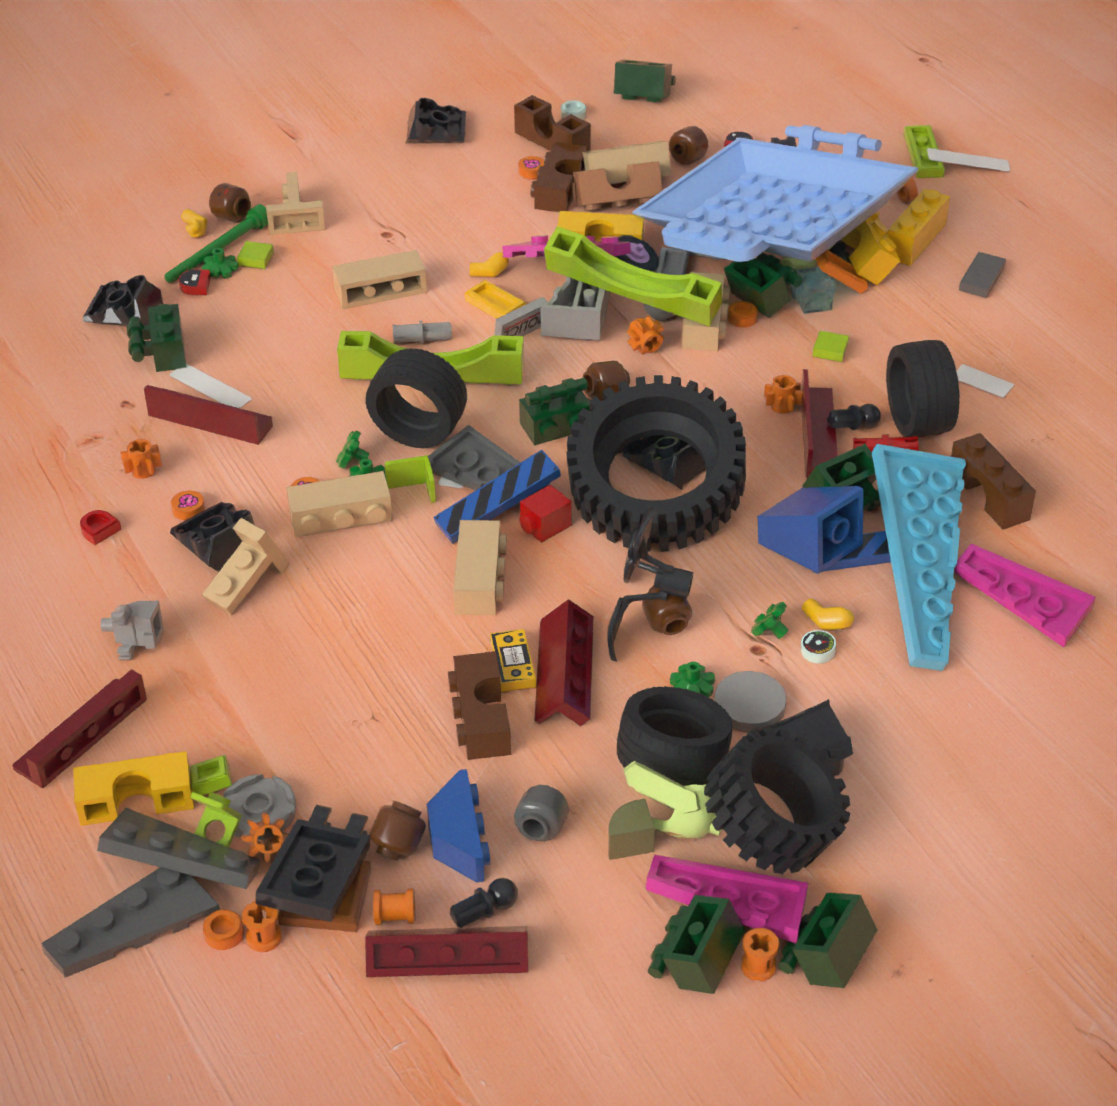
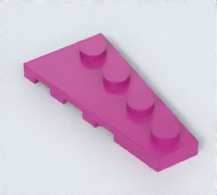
(537, 244)
(1034, 597)
(757, 898)

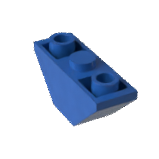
(457, 828)

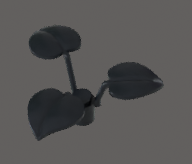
(668, 578)

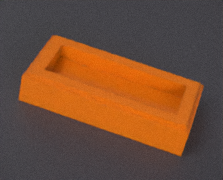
(841, 271)

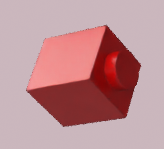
(545, 513)

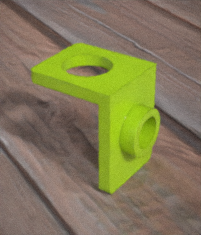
(411, 472)
(217, 810)

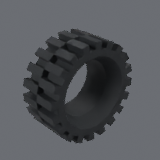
(797, 779)

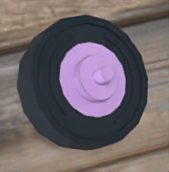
(641, 254)

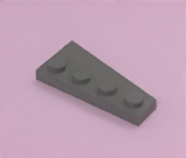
(471, 460)
(172, 848)
(129, 919)

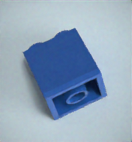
(814, 525)

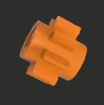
(645, 335)
(783, 394)
(141, 458)
(258, 829)

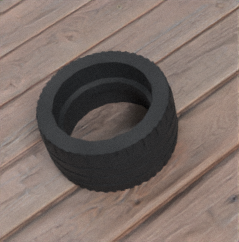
(426, 374)
(922, 388)
(674, 733)

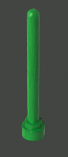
(255, 219)

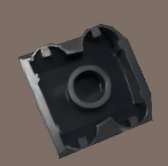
(435, 123)
(120, 301)
(667, 458)
(212, 533)
(821, 730)

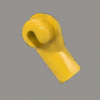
(196, 221)
(491, 267)
(828, 618)

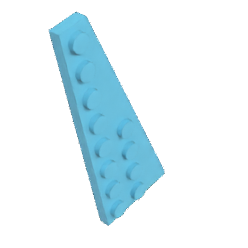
(921, 525)

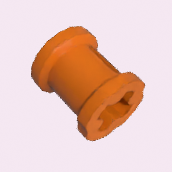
(394, 906)
(270, 931)
(759, 948)

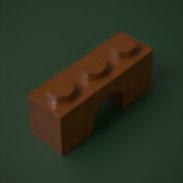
(535, 123)
(555, 179)
(1006, 491)
(483, 726)

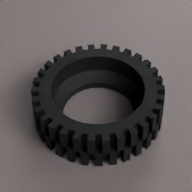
(651, 412)

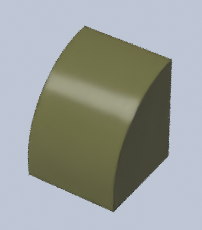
(631, 831)

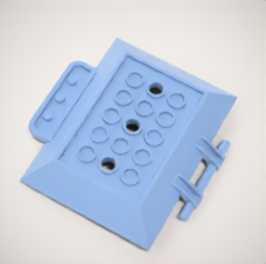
(775, 196)

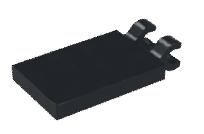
(315, 866)

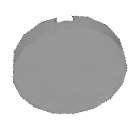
(751, 700)
(257, 795)

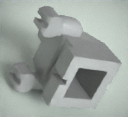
(135, 626)

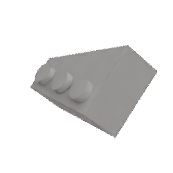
(575, 311)

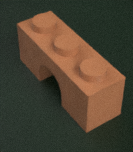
(641, 183)

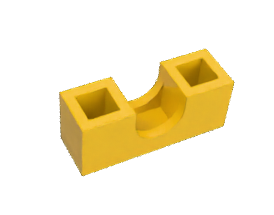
(602, 224)
(874, 250)
(104, 786)

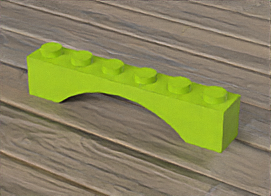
(682, 295)
(491, 361)

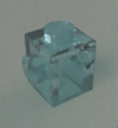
(815, 292)

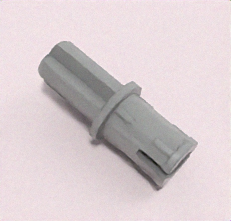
(422, 332)

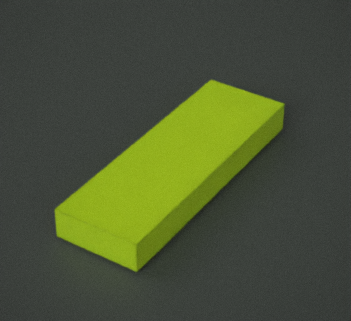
(918, 140)

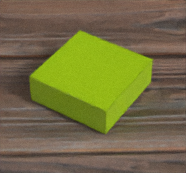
(255, 254)
(830, 346)
(210, 775)

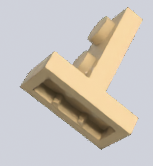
(292, 214)
(244, 567)

